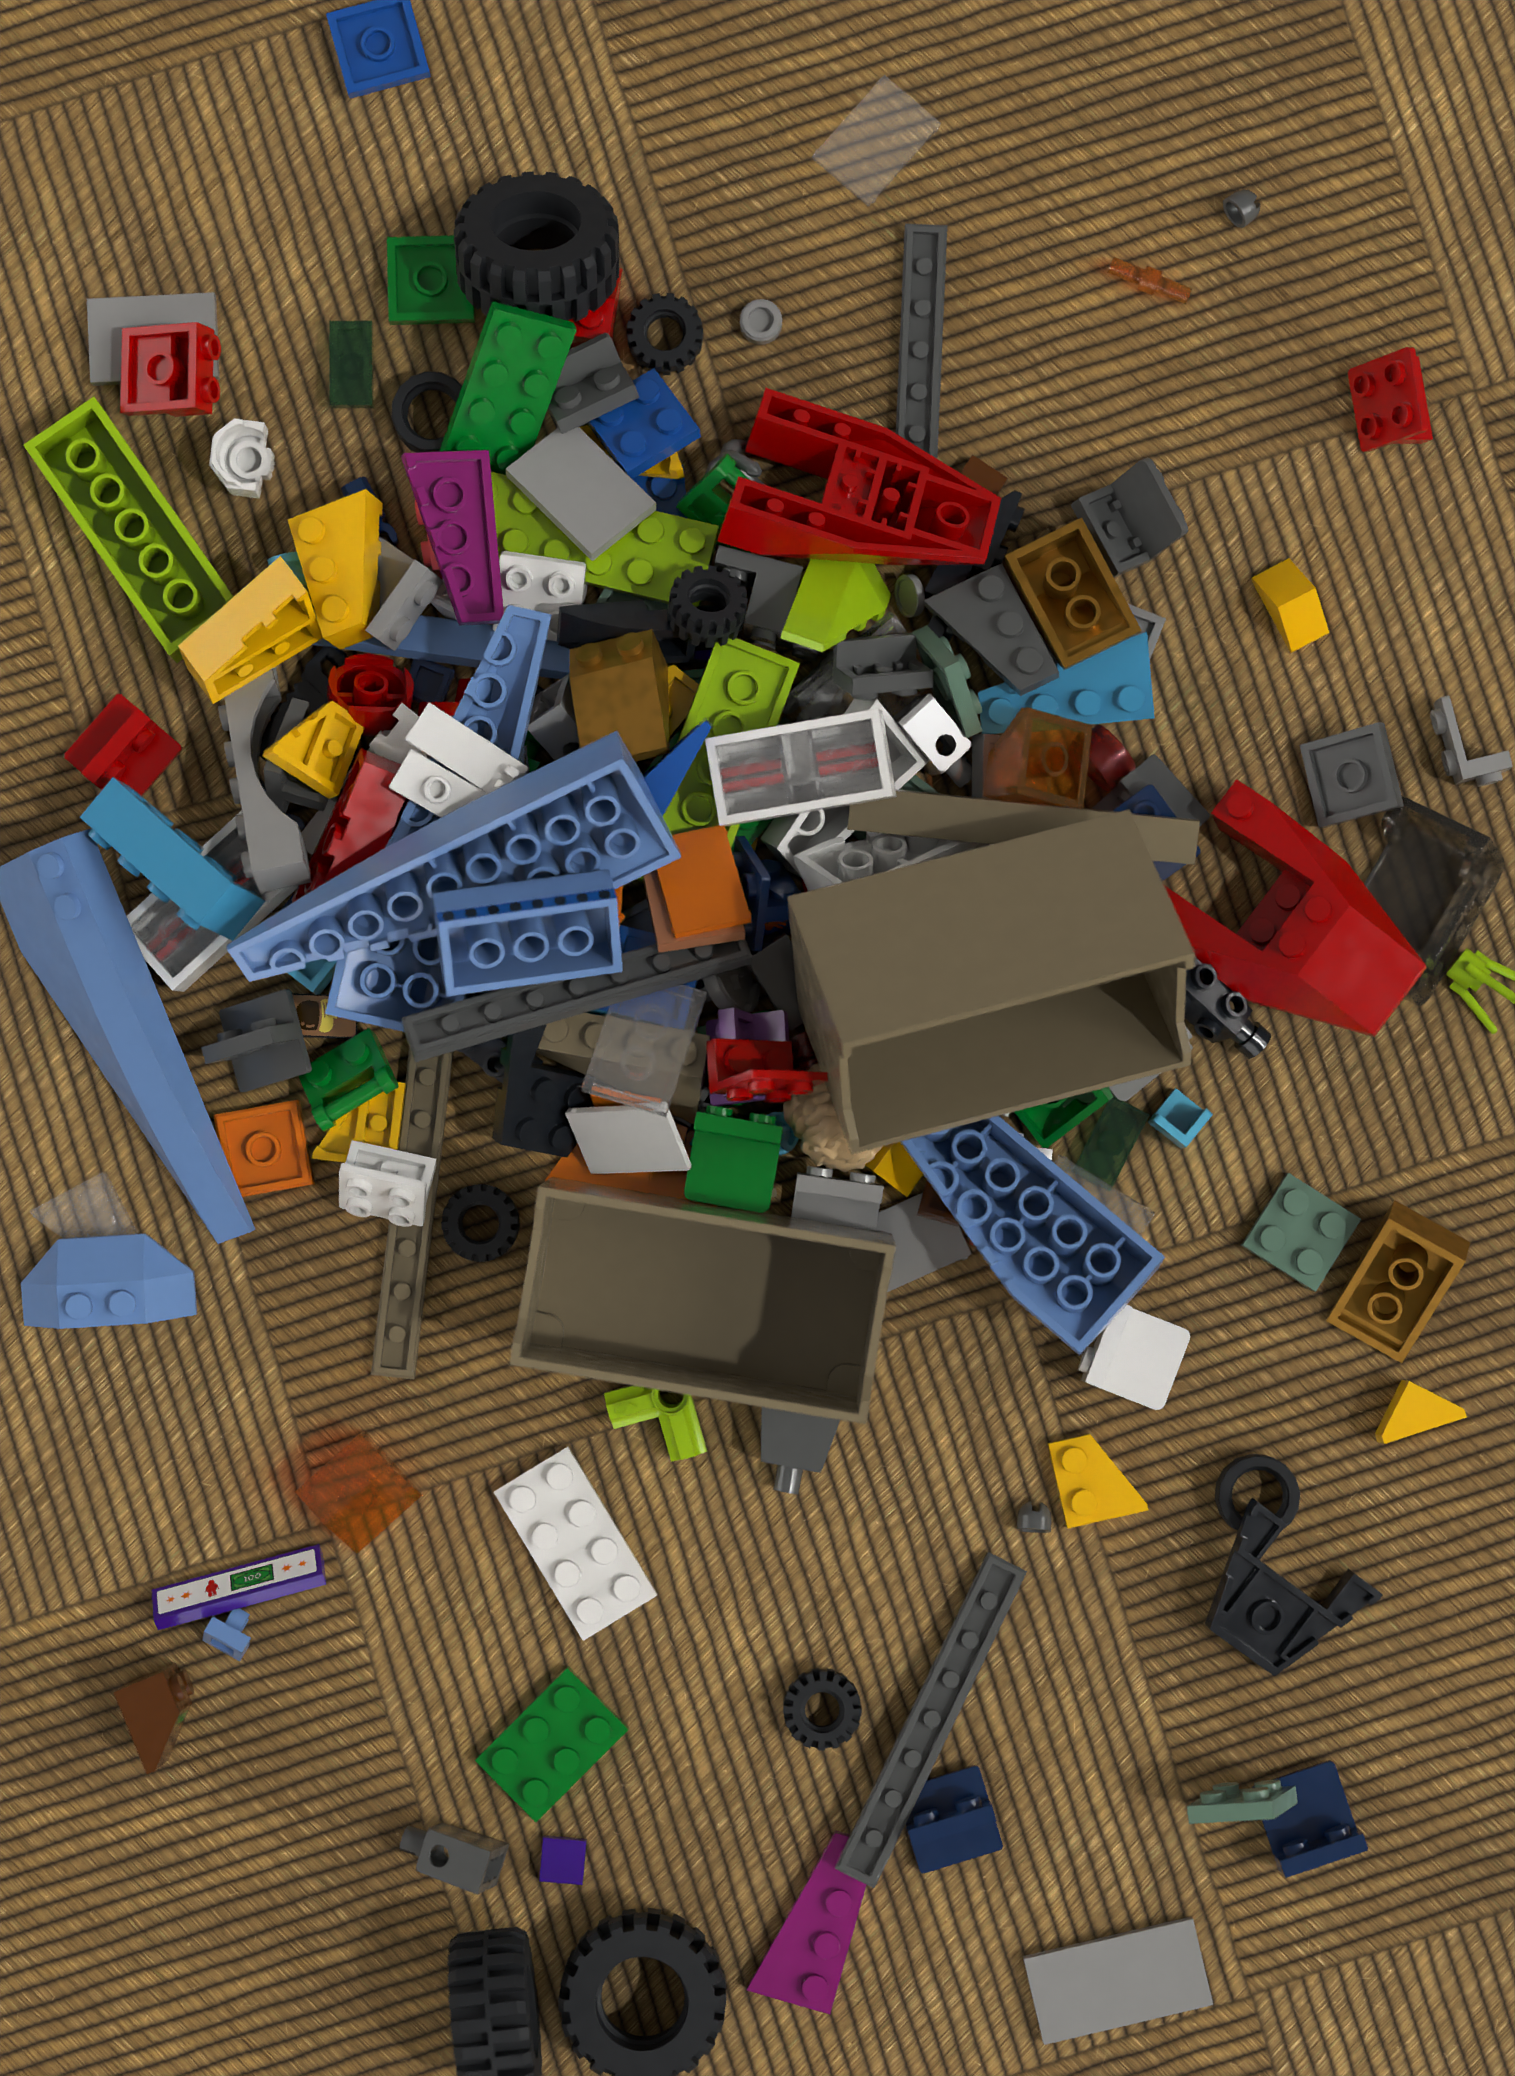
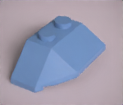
(107, 1284)

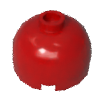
(370, 691)

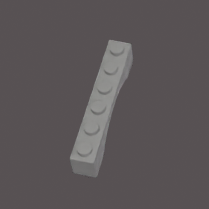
(274, 841)

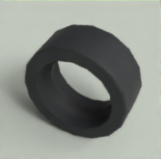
(403, 398)
(1251, 1462)

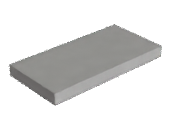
(1117, 1980)

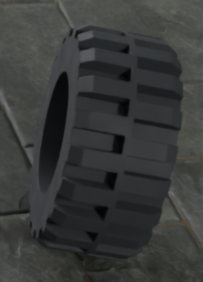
(537, 213)
(642, 1936)
(494, 2004)

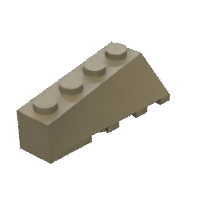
(574, 1042)

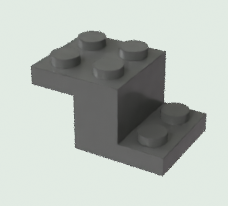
(771, 599)

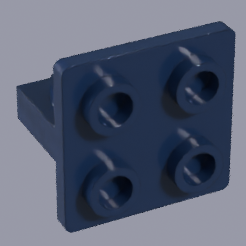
(765, 890)
(953, 1820)

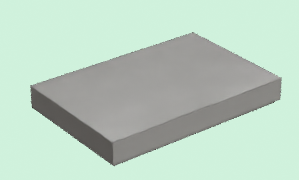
(111, 314)
(581, 490)

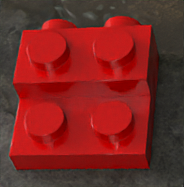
(169, 370)

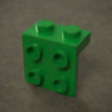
(733, 1160)

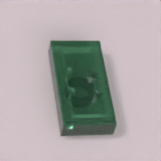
(351, 364)
(1112, 1140)

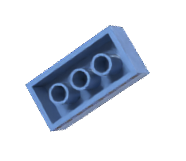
(528, 932)

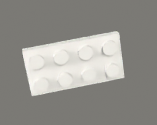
(575, 1543)

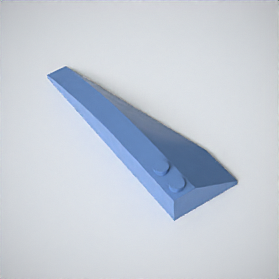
(498, 706)
(554, 822)
(96, 974)
(1036, 1227)

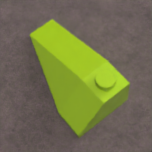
(834, 601)

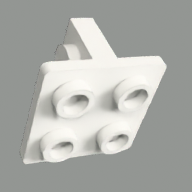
(541, 584)
(385, 1183)

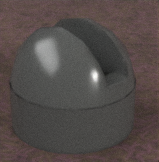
(1241, 207)
(1034, 1521)

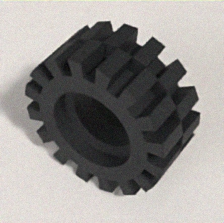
(828, 1735)

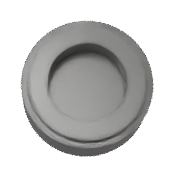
(760, 321)

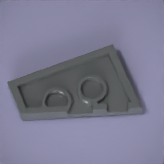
(997, 626)

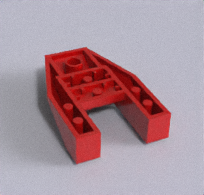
(879, 501)
(1315, 937)

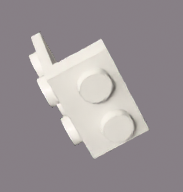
(1136, 1357)

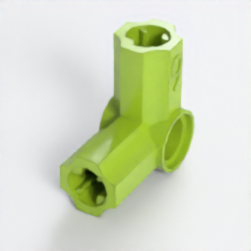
(678, 1421)

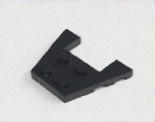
(535, 1099)
(1266, 1612)

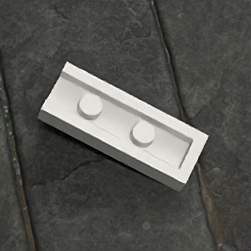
(464, 750)

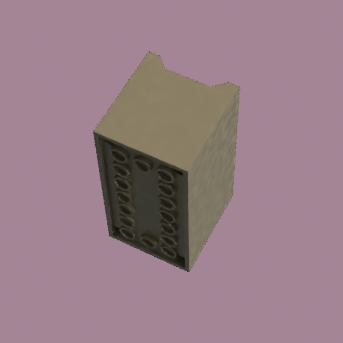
(991, 980)
(703, 1299)

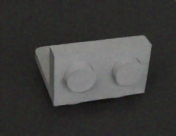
(404, 594)
(837, 1200)

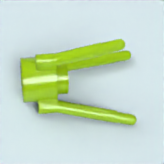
(1472, 971)

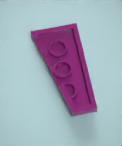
(459, 518)
(814, 1940)

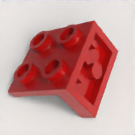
(757, 1068)

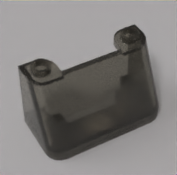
(1433, 885)

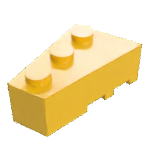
(340, 564)
(252, 633)

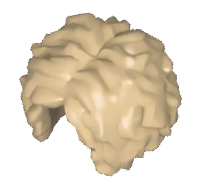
(821, 1134)

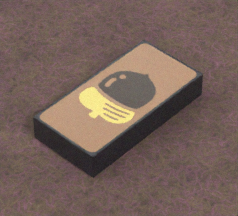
(316, 1023)

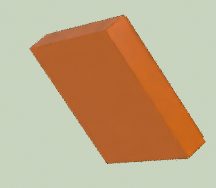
(266, 1147)

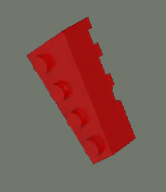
(359, 821)

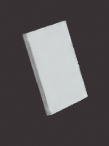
(627, 1140)

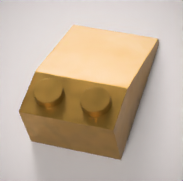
(1071, 594)
(623, 690)
(1399, 1281)

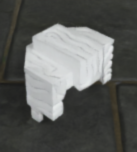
(241, 457)

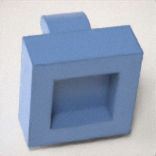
(228, 1635)

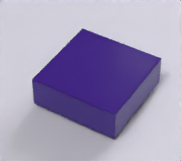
(563, 1860)

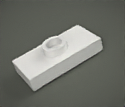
(432, 785)

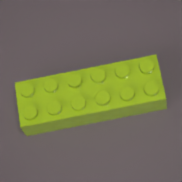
(130, 523)

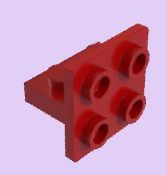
(1390, 401)
(123, 746)

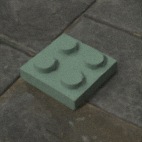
(949, 680)
(1300, 1232)
(1231, 1804)

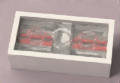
(800, 767)
(175, 948)

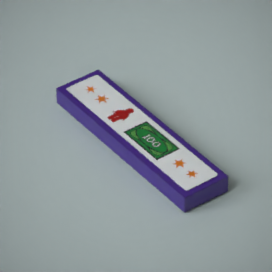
(238, 1587)

